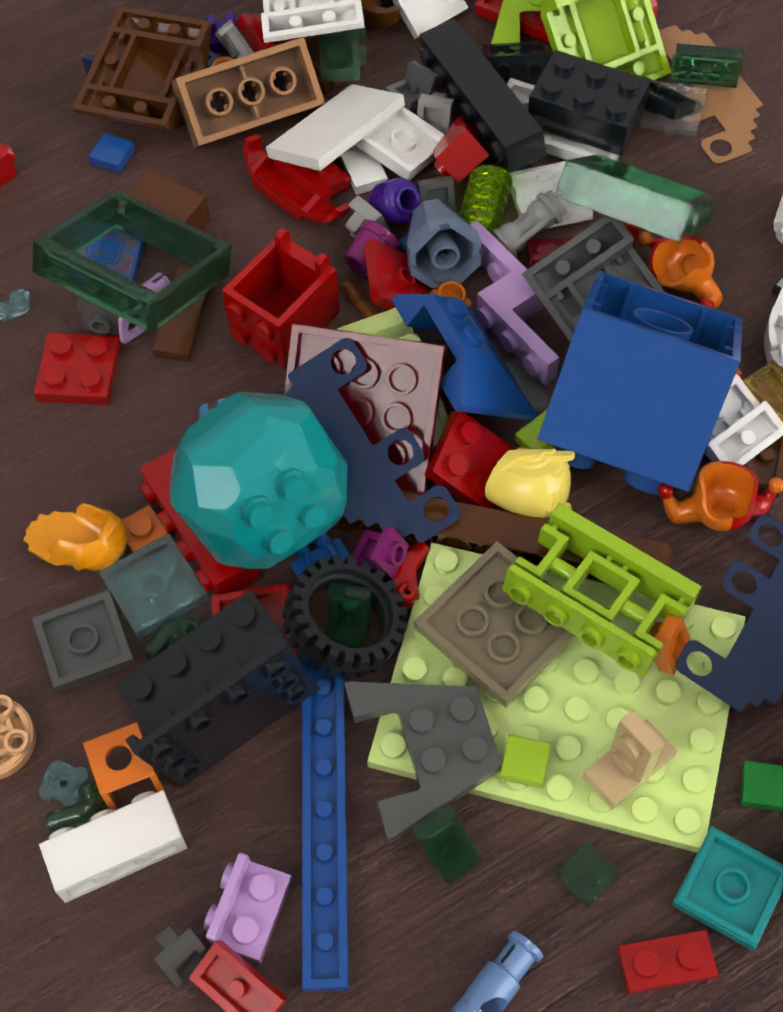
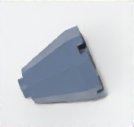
(441, 245)

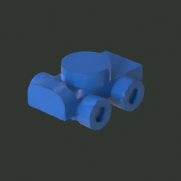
(326, 549)

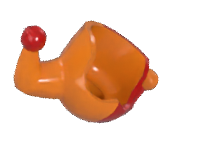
(684, 266)
(722, 497)

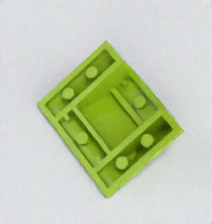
(608, 33)

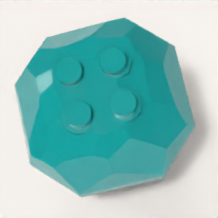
(258, 479)

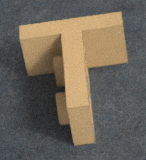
(632, 759)

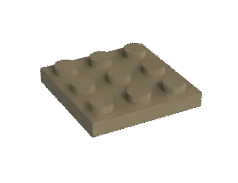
(488, 632)

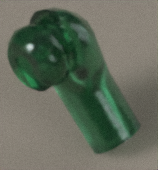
(168, 634)

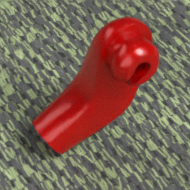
(406, 574)

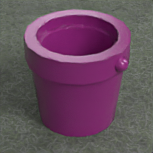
(355, 254)

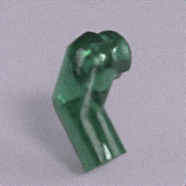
(77, 813)

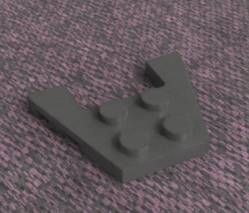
(445, 741)

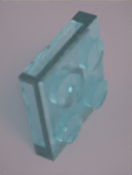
(153, 585)

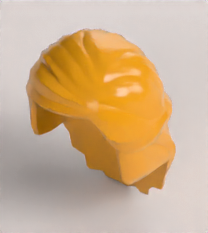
(82, 539)

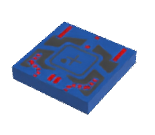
(117, 252)

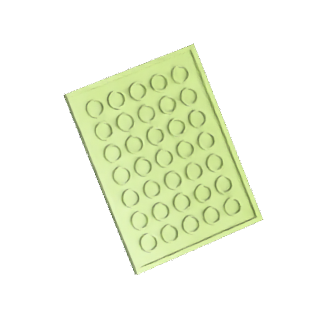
(578, 711)

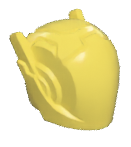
(531, 481)

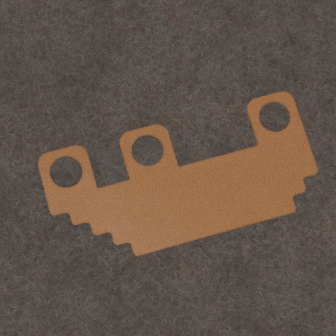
(731, 106)

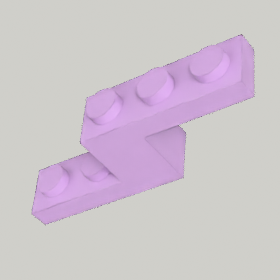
(508, 304)

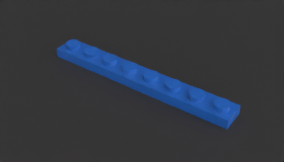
(324, 836)

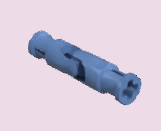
(500, 979)

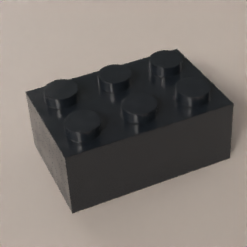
(589, 102)

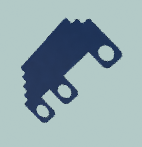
(370, 473)
(756, 659)

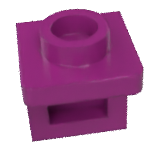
(382, 550)

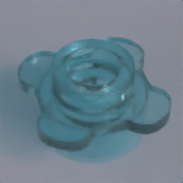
(55, 774)

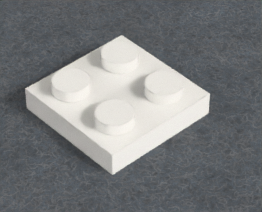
(402, 143)

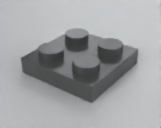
(83, 641)

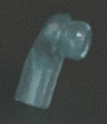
(16, 305)

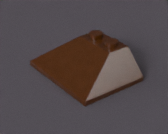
(137, 65)

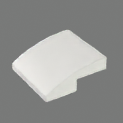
(532, 181)
(743, 427)

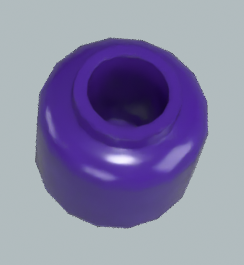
(395, 200)

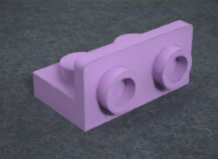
(247, 907)

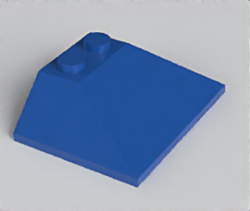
(479, 377)

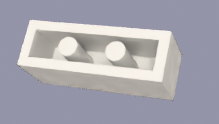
(112, 845)

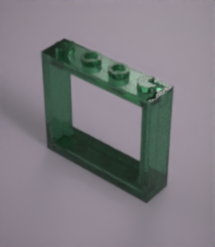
(635, 196)
(59, 261)

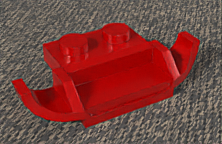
(296, 188)

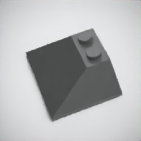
(568, 273)

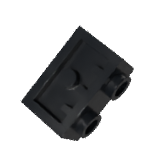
(518, 60)

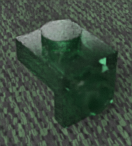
(348, 614)
(447, 844)

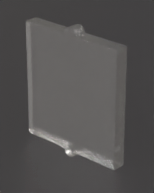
(686, 125)

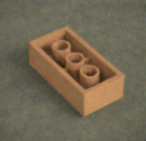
(257, 71)

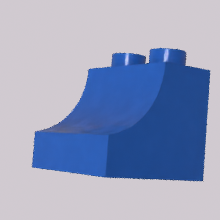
(643, 383)

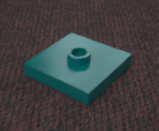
(731, 888)

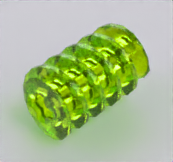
(486, 196)

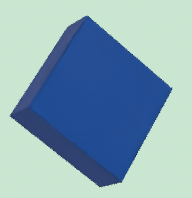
(112, 153)

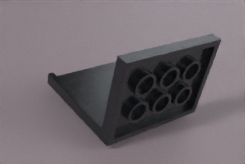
(214, 690)

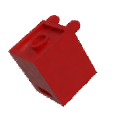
(279, 290)

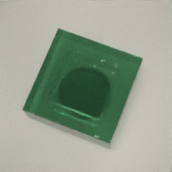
(587, 874)

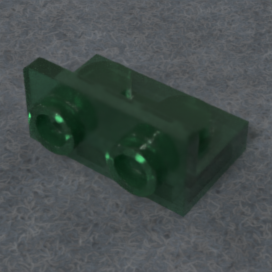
(342, 55)
(706, 65)

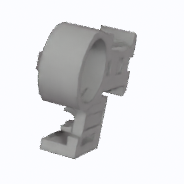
(233, 40)

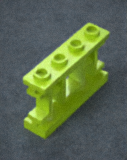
(616, 565)

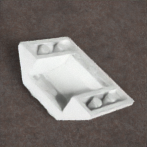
(308, 18)

